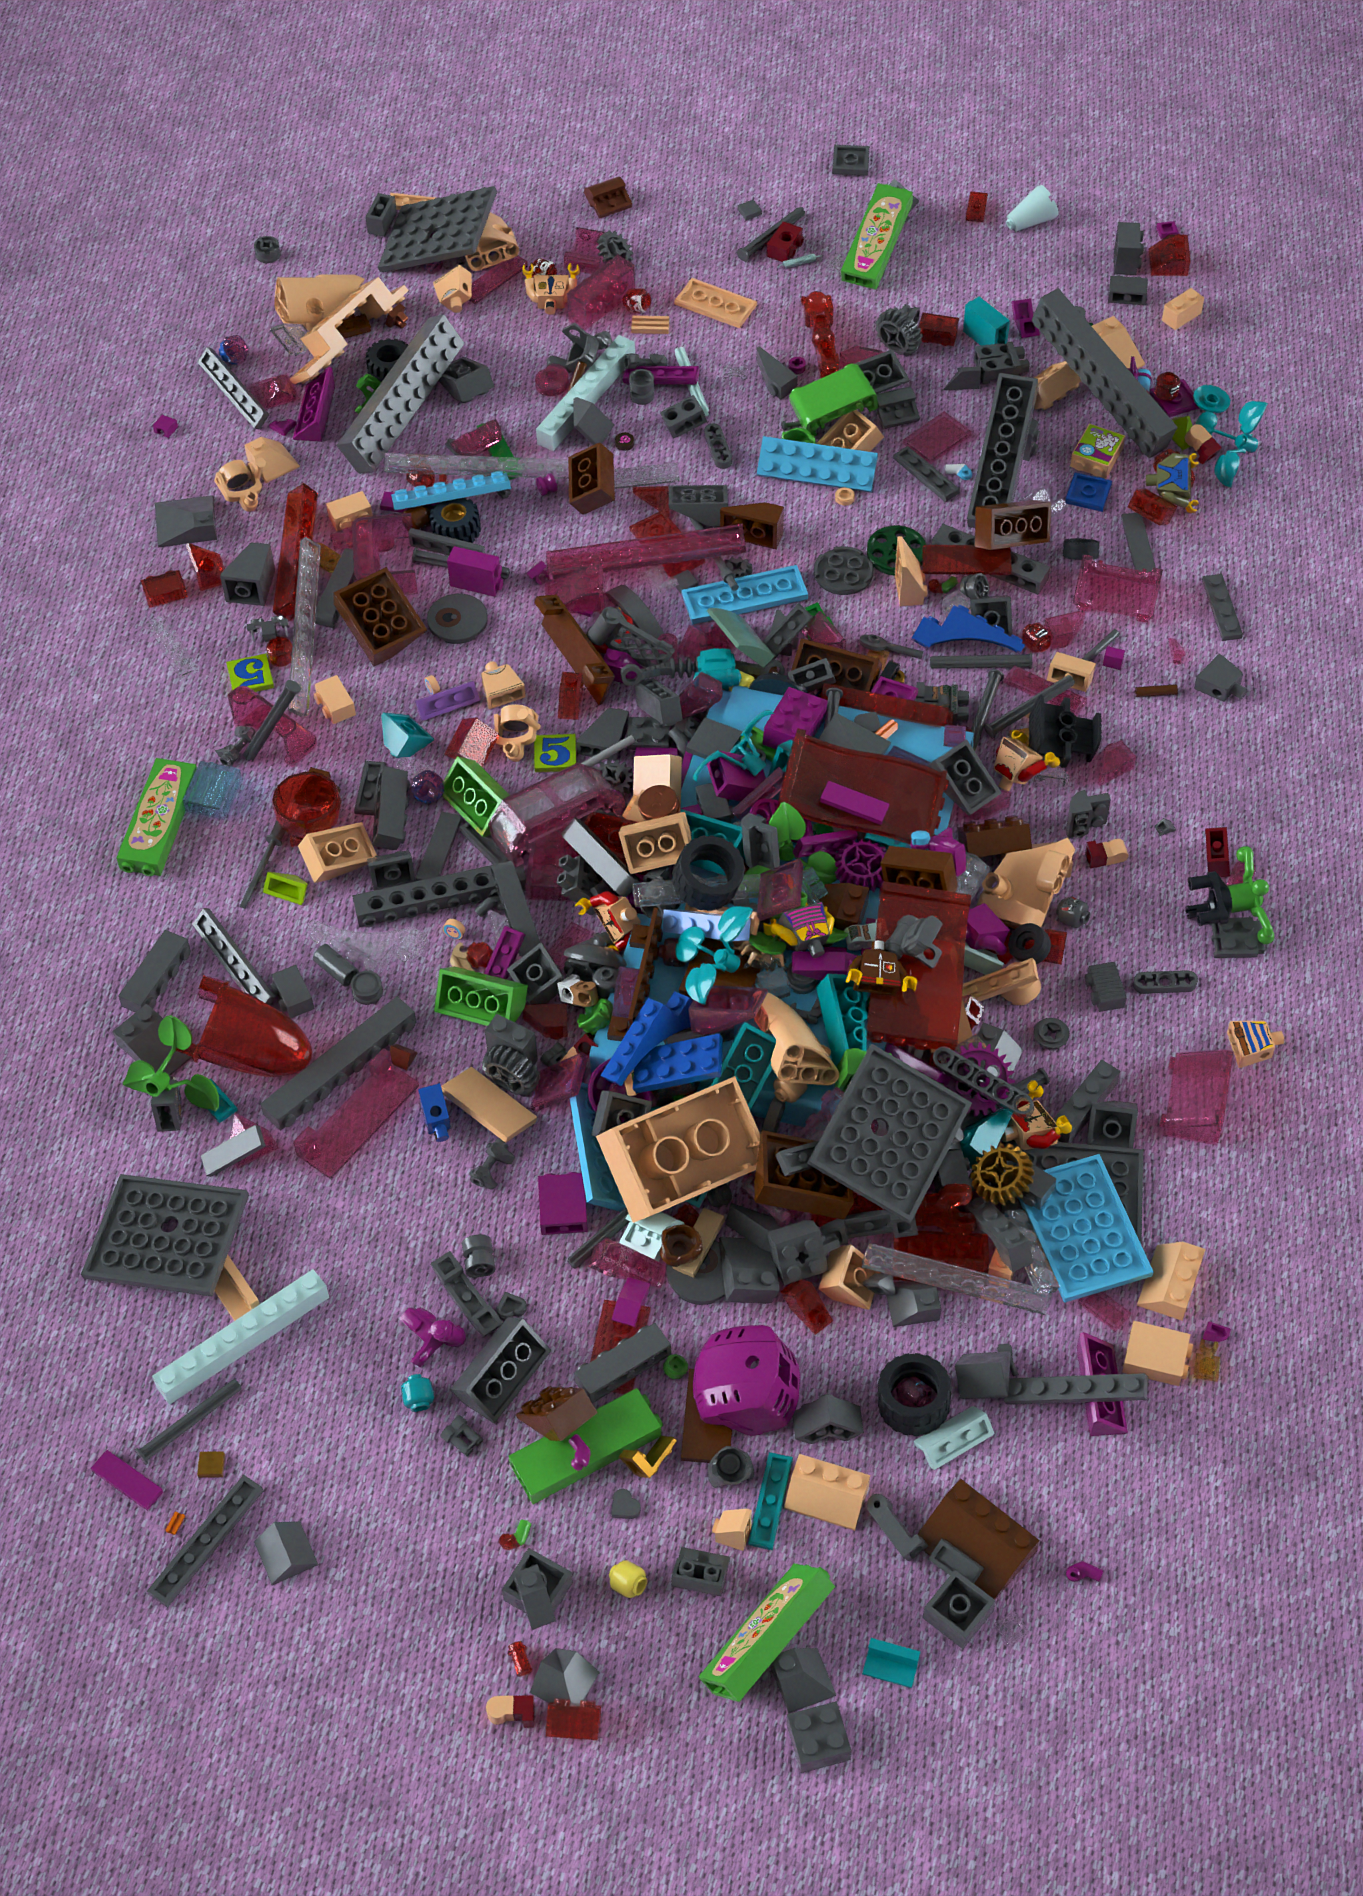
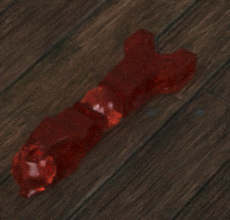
(820, 324)
(933, 1211)

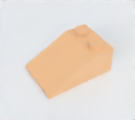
(1119, 341)
(852, 432)
(909, 576)
(336, 851)

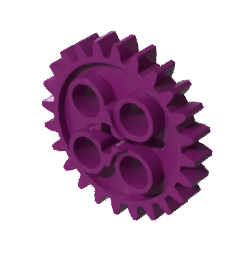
(991, 1060)

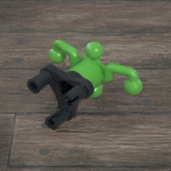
(1232, 898)

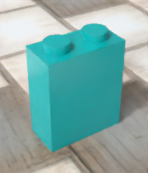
(985, 323)

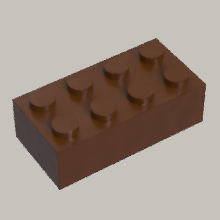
(1012, 524)
(848, 667)

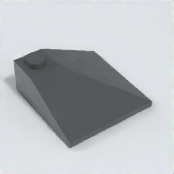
(699, 502)
(185, 521)
(850, 735)

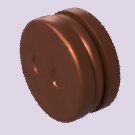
(658, 802)

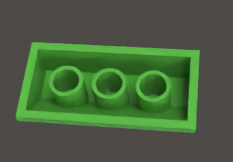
(473, 793)
(478, 996)

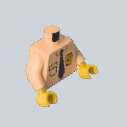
(550, 290)

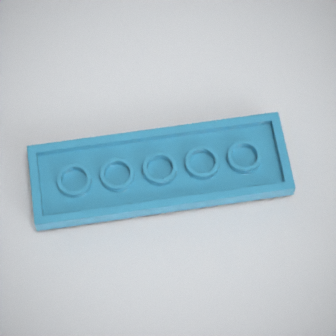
(817, 464)
(444, 492)
(754, 593)
(596, 1174)

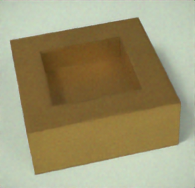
(211, 1464)

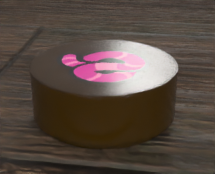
(624, 441)

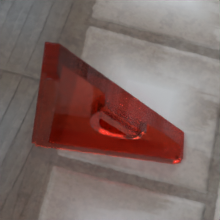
(655, 496)

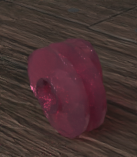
(552, 380)

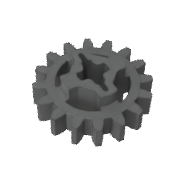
(612, 245)
(616, 774)

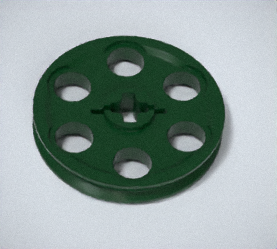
(886, 548)

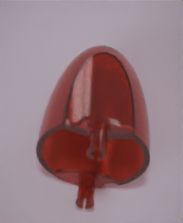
(249, 1035)

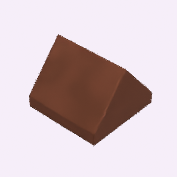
(402, 1056)

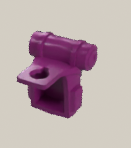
(432, 1332)

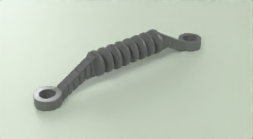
(671, 668)

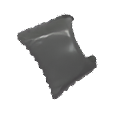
(730, 1467)

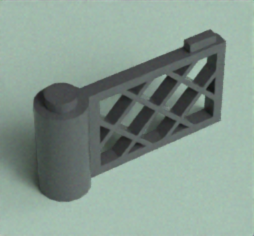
(610, 623)

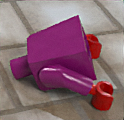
(987, 932)

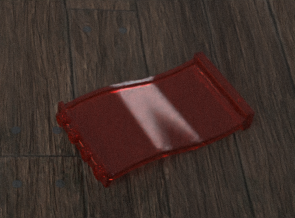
(907, 786)
(932, 1012)

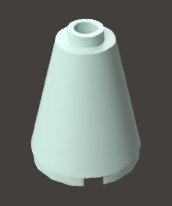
(1032, 210)

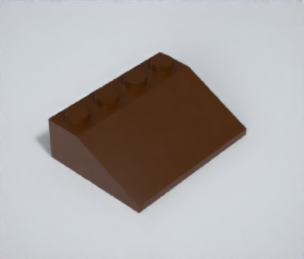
(379, 615)
(803, 1191)
(982, 1534)

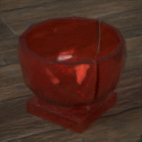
(306, 804)

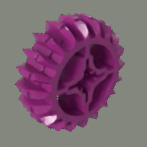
(860, 870)

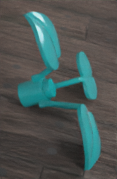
(1249, 418)
(751, 761)
(702, 979)

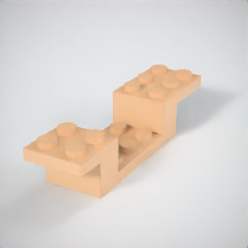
(326, 341)

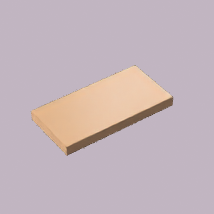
(715, 303)
(488, 1104)

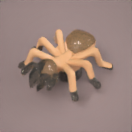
(760, 959)

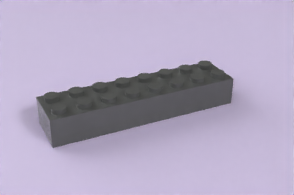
(1004, 442)

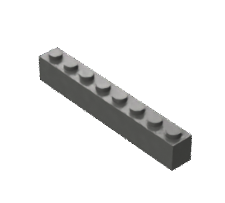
(338, 1063)

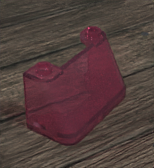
(1117, 589)
(251, 709)
(1198, 1095)

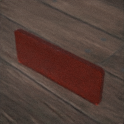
(965, 560)

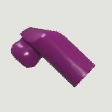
(582, 1452)
(1082, 1570)

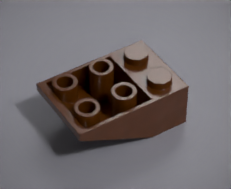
(557, 1412)

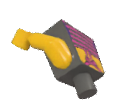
(804, 928)

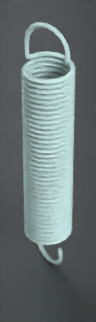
(799, 261)

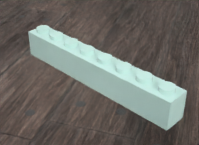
(589, 387)
(240, 1336)

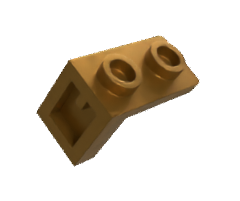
(648, 1465)

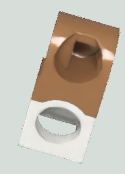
(580, 992)

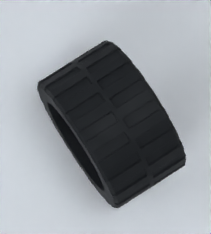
(716, 851)
(909, 1419)

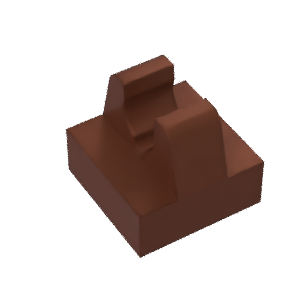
(397, 317)

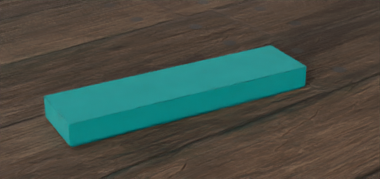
(770, 1501)

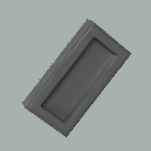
(951, 1558)

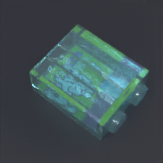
(212, 790)

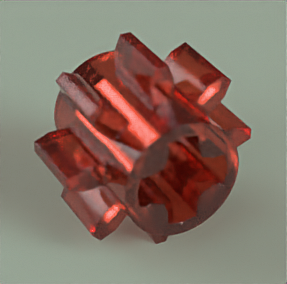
(479, 954)

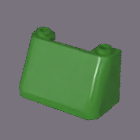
(832, 397)

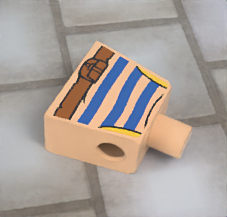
(1252, 1041)

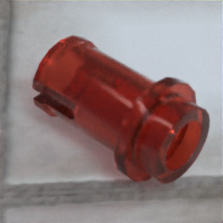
(519, 1657)

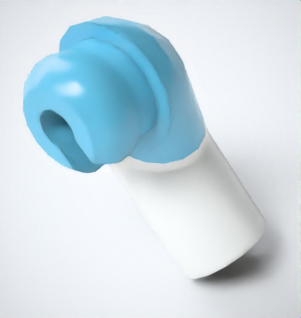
(959, 469)

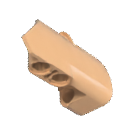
(497, 238)
(312, 298)
(1027, 883)
(797, 1052)

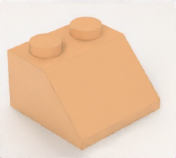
(846, 1278)

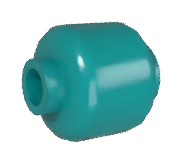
(417, 1393)

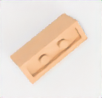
(235, 1291)

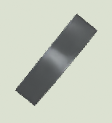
(636, 609)
(869, 1224)
(465, 1294)

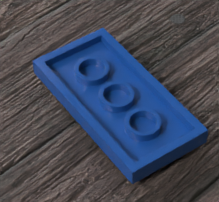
(679, 1063)

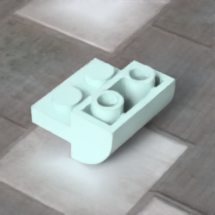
(646, 1234)

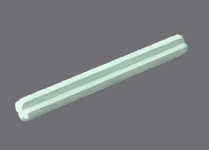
(695, 390)

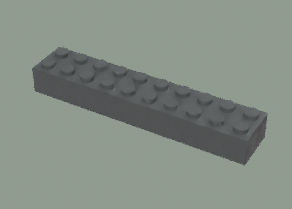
(1103, 373)
(400, 394)

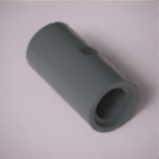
(335, 965)

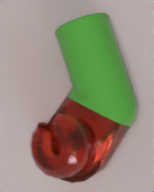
(936, 587)
(517, 1539)

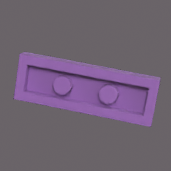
(447, 700)

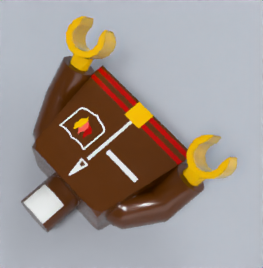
(879, 972)

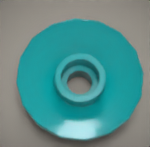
(1211, 399)

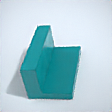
(891, 1663)

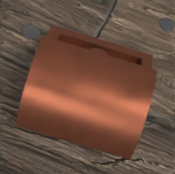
(608, 197)

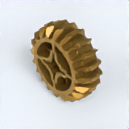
(1012, 1182)

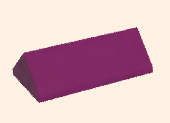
(315, 407)
(1099, 1358)

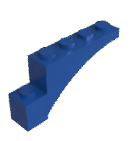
(963, 626)
(650, 1027)

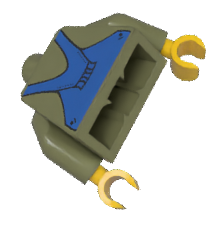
(1174, 480)

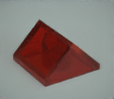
(206, 566)
(472, 741)

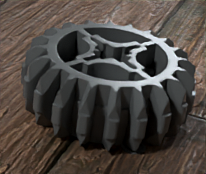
(898, 331)
(510, 1070)

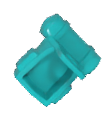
(719, 665)

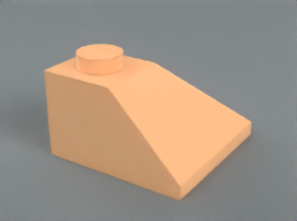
(277, 458)

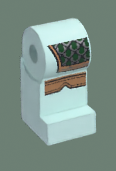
(860, 936)

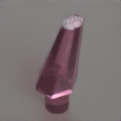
(1176, 651)

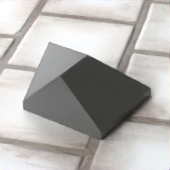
(564, 1676)

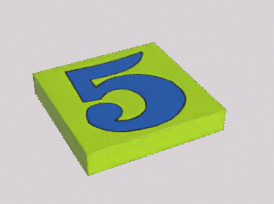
(251, 672)
(554, 752)

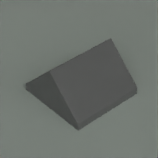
(591, 421)
(983, 1375)
(285, 1551)

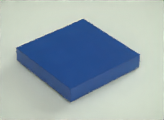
(1088, 492)

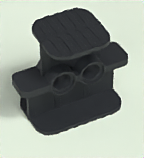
(1061, 732)

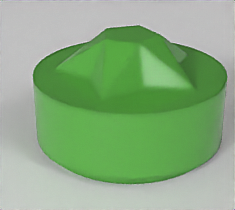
(675, 1366)

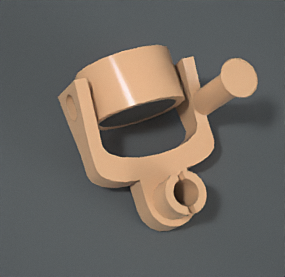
(238, 474)
(516, 719)

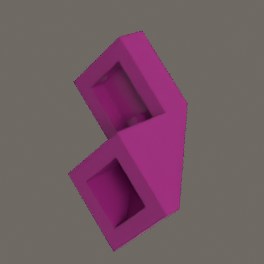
(1023, 318)
(630, 1301)

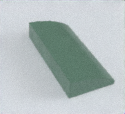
(742, 635)

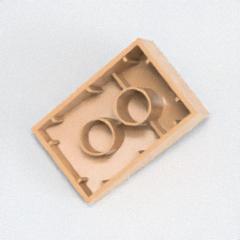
(682, 1149)

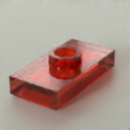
(976, 206)

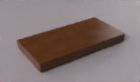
(699, 1438)

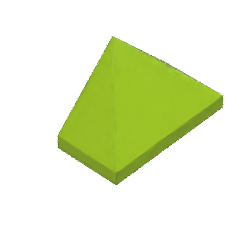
(1183, 426)
(285, 887)

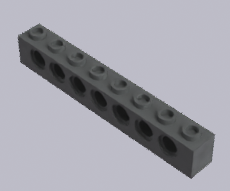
(435, 893)

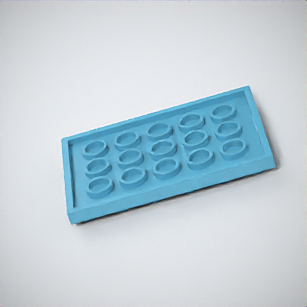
(1087, 1231)

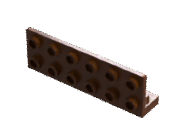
(575, 646)
(647, 939)

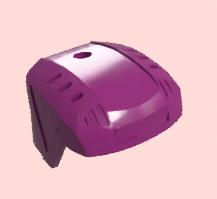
(725, 1369)

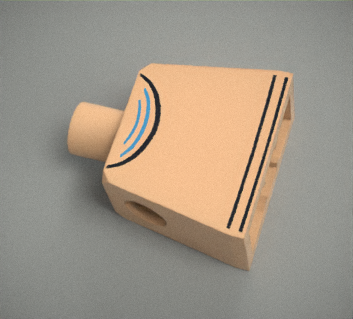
(454, 288)
(501, 685)

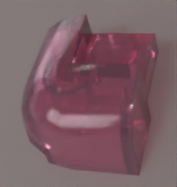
(478, 440)

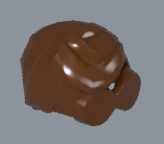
(681, 1246)

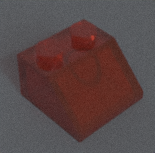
(1170, 256)

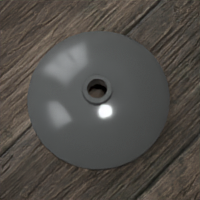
(596, 953)

